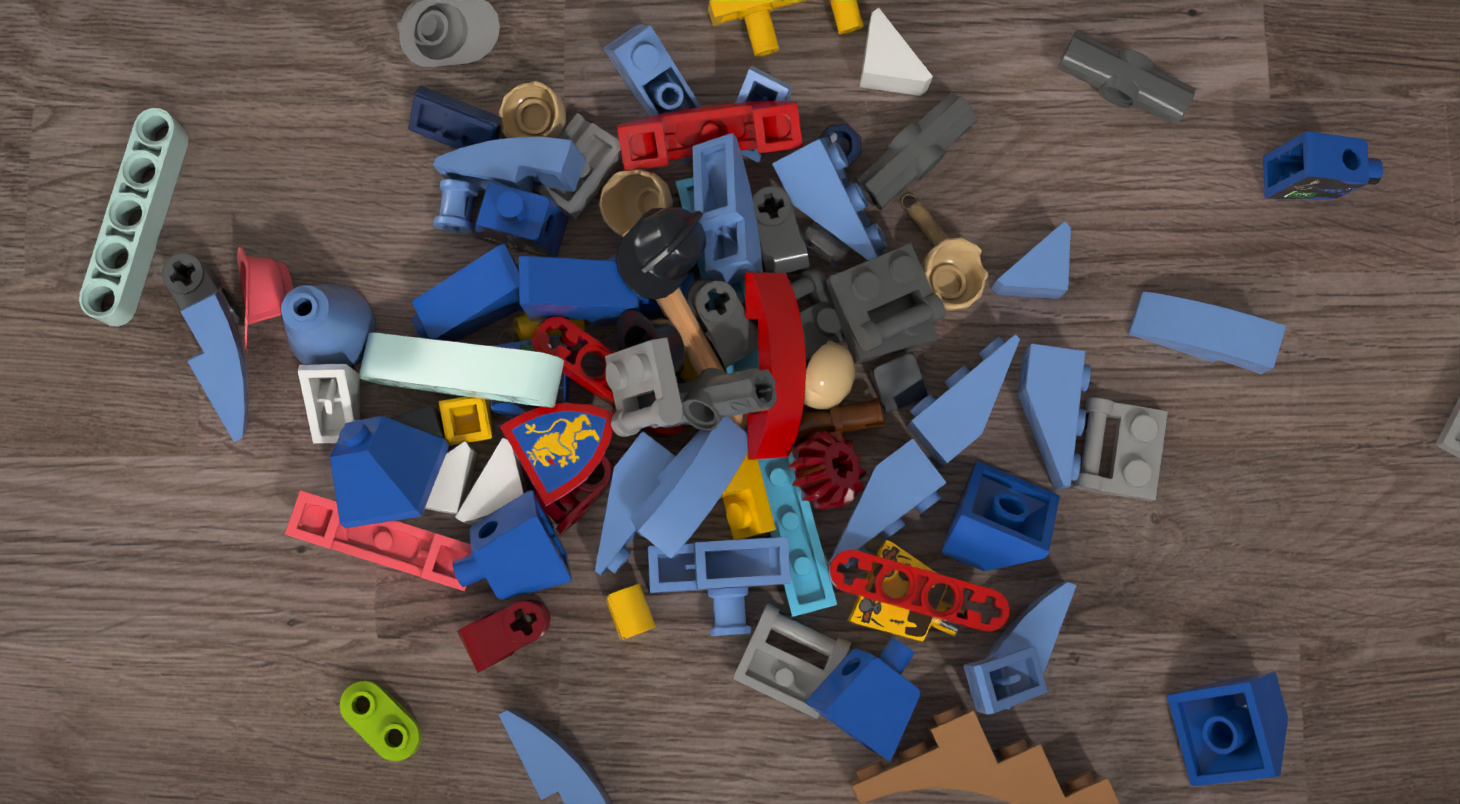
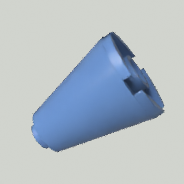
(327, 324)

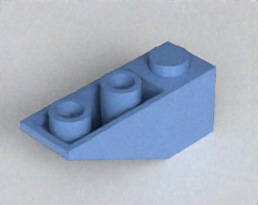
(650, 72)
(822, 190)
(1051, 401)
(962, 412)
(631, 484)
(892, 490)

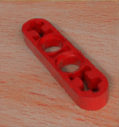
(598, 386)
(917, 594)

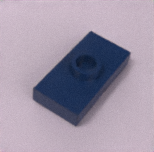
(451, 120)

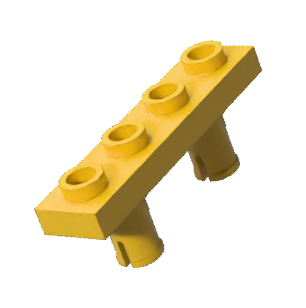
(759, 21)

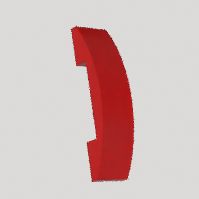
(670, 136)
(782, 352)

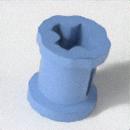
(456, 206)
(729, 611)

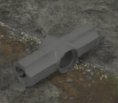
(1126, 78)
(916, 150)
(724, 395)

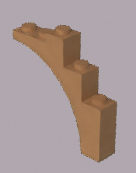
(965, 761)

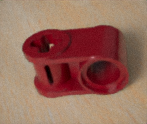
(578, 500)
(498, 633)

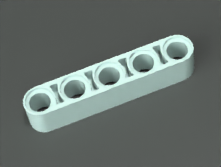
(127, 197)
(462, 369)

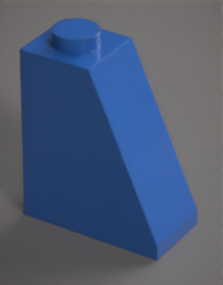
(573, 289)
(470, 298)

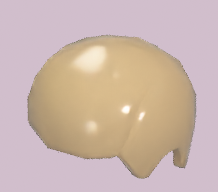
(532, 112)
(630, 196)
(955, 272)
(829, 376)

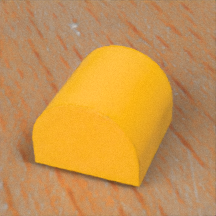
(466, 420)
(630, 612)

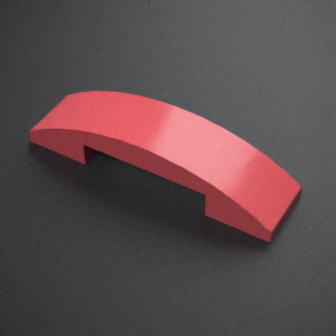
(385, 543)

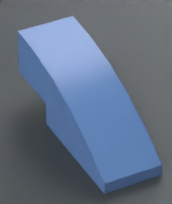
(515, 163)
(727, 210)
(1208, 331)
(221, 362)
(691, 486)
(720, 565)
(1036, 625)
(551, 762)

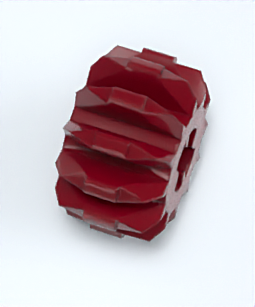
(827, 470)

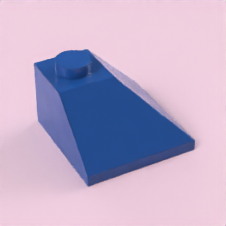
(384, 471)
(1000, 521)
(1231, 729)

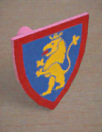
(559, 445)

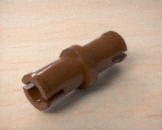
(841, 418)

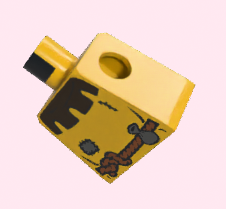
(895, 584)

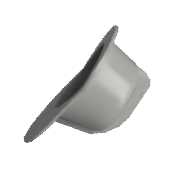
(448, 31)

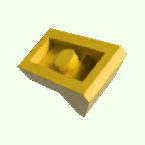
(747, 502)

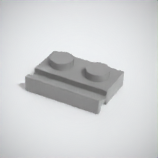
(601, 157)

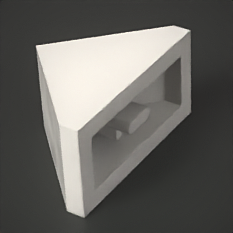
(890, 61)
(330, 399)
(453, 480)
(496, 486)

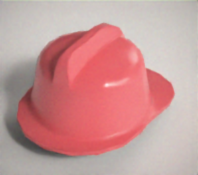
(262, 287)

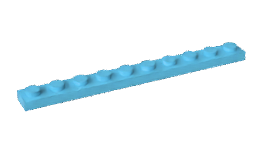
(792, 518)

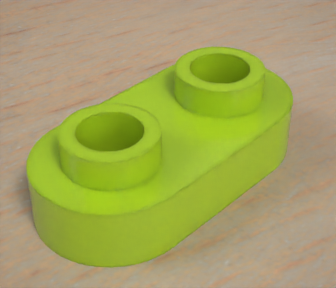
(381, 718)

